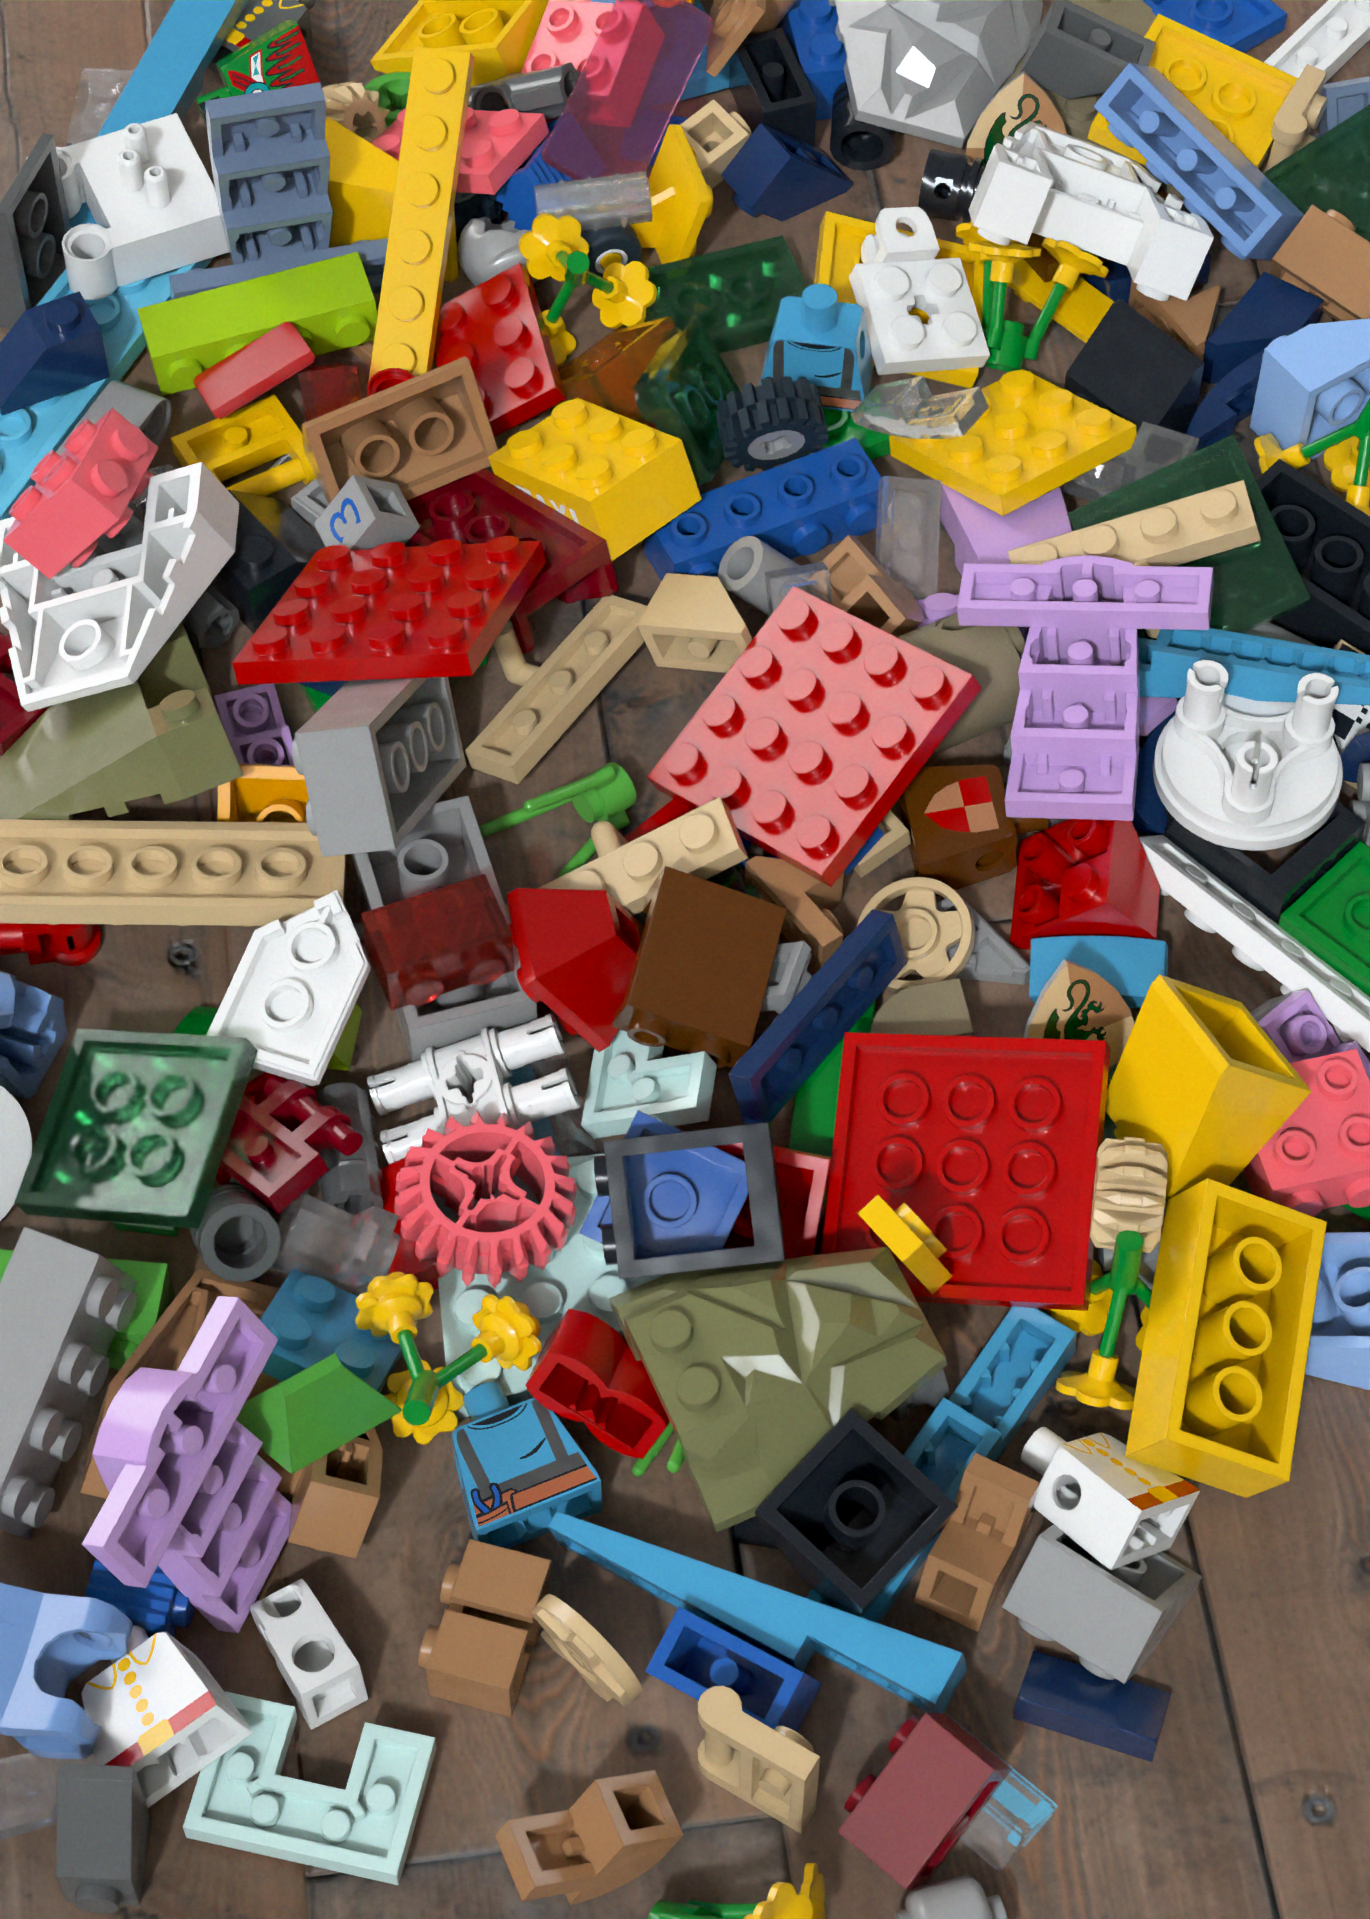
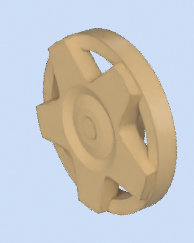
(926, 931)
(586, 1650)

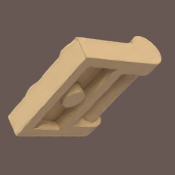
(1297, 115)
(757, 1763)

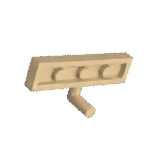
(1160, 534)
(556, 690)
(694, 843)

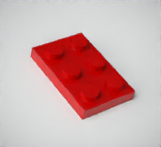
(507, 347)

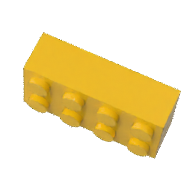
(1226, 1339)

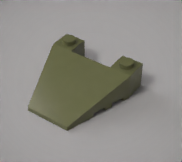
(122, 745)

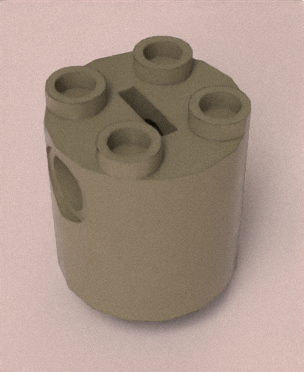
(988, 655)

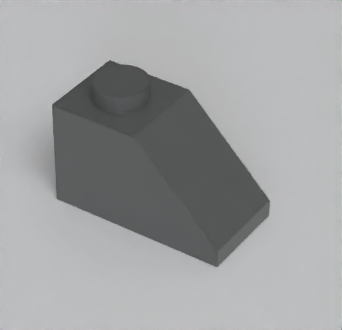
(1081, 51)
(101, 1836)

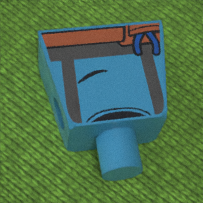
(822, 344)
(519, 1469)

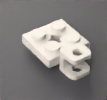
(902, 275)

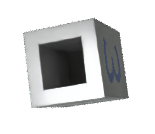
(367, 515)

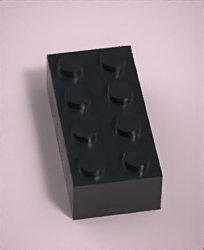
(1331, 554)

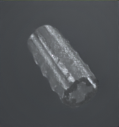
(598, 200)

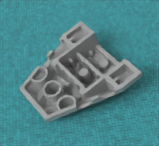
(931, 62)

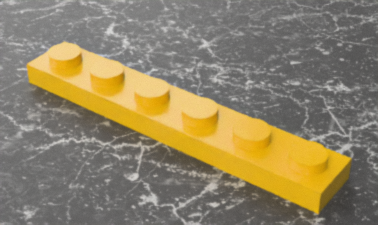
(422, 210)

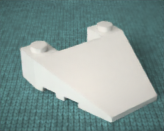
(1093, 201)
(115, 611)

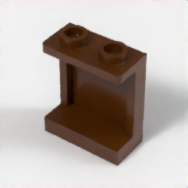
(700, 968)

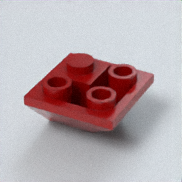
(1084, 882)
(575, 955)

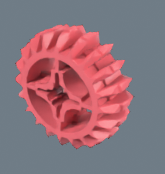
(499, 1231)

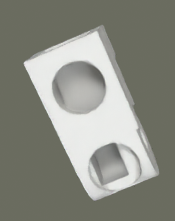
(309, 1653)

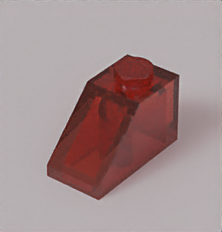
(327, 388)

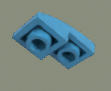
(1122, 961)

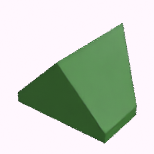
(314, 1413)

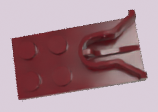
(490, 508)

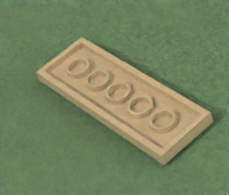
(161, 872)

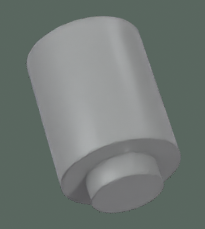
(744, 570)

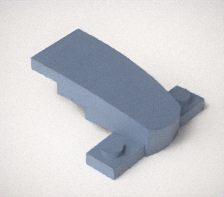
(273, 189)

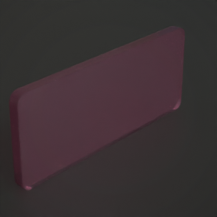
(628, 88)

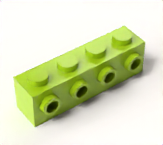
(323, 300)

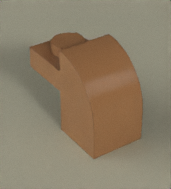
(868, 591)
(978, 1543)
(596, 1845)

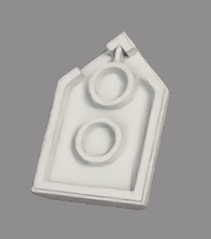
(296, 990)

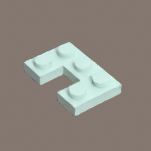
(637, 1078)
(351, 1831)

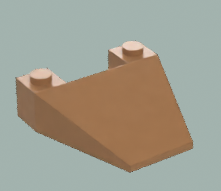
(331, 1495)

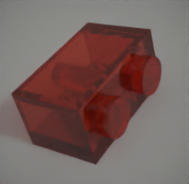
(438, 942)

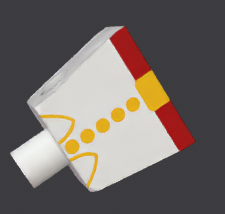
(1106, 1500)
(161, 1714)

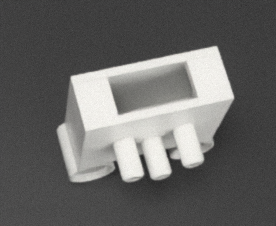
(148, 204)

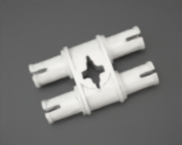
(450, 1076)

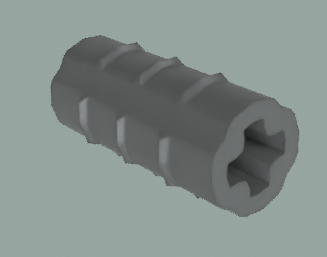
(355, 1179)

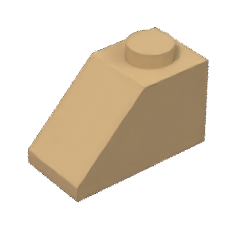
(693, 625)

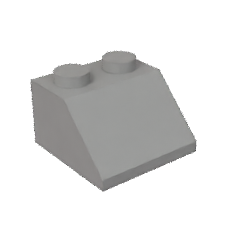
(1098, 1612)

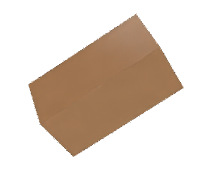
(405, 435)

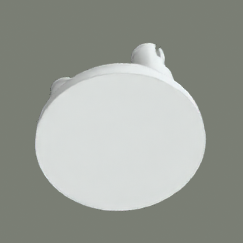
(1249, 767)

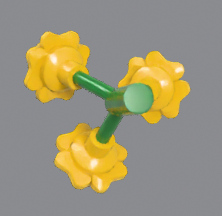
(428, 1396)

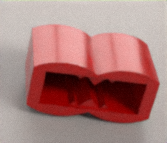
(595, 1380)

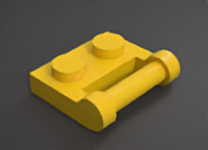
(247, 441)

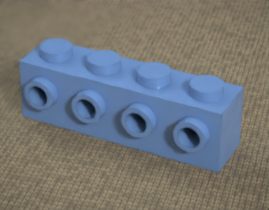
(1198, 162)

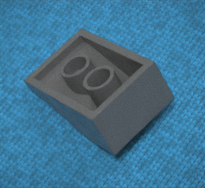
(32, 232)

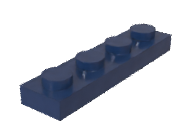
(817, 1018)

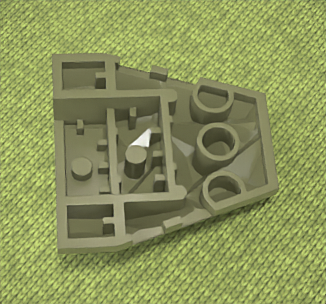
(772, 1360)

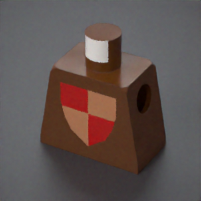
(961, 824)

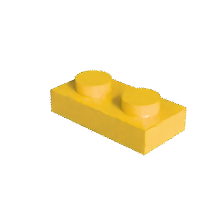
(908, 1241)

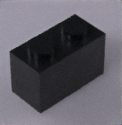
(772, 86)

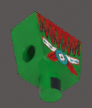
(265, 64)

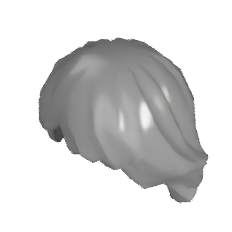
(489, 249)

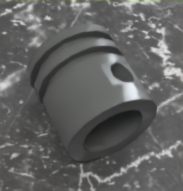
(237, 1234)

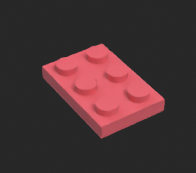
(491, 149)

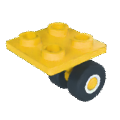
(678, 205)

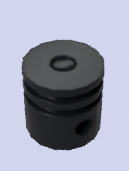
(855, 142)
(959, 175)

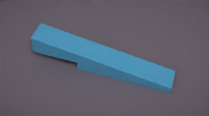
(171, 68)
(1255, 665)
(984, 1413)
(773, 1618)

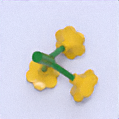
(560, 252)
(1345, 457)
(1108, 1295)

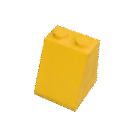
(1201, 1084)

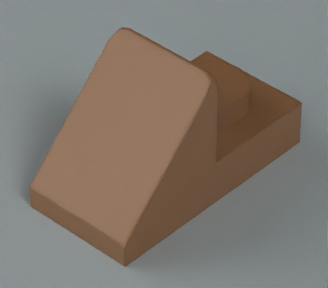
(1184, 321)
(806, 902)

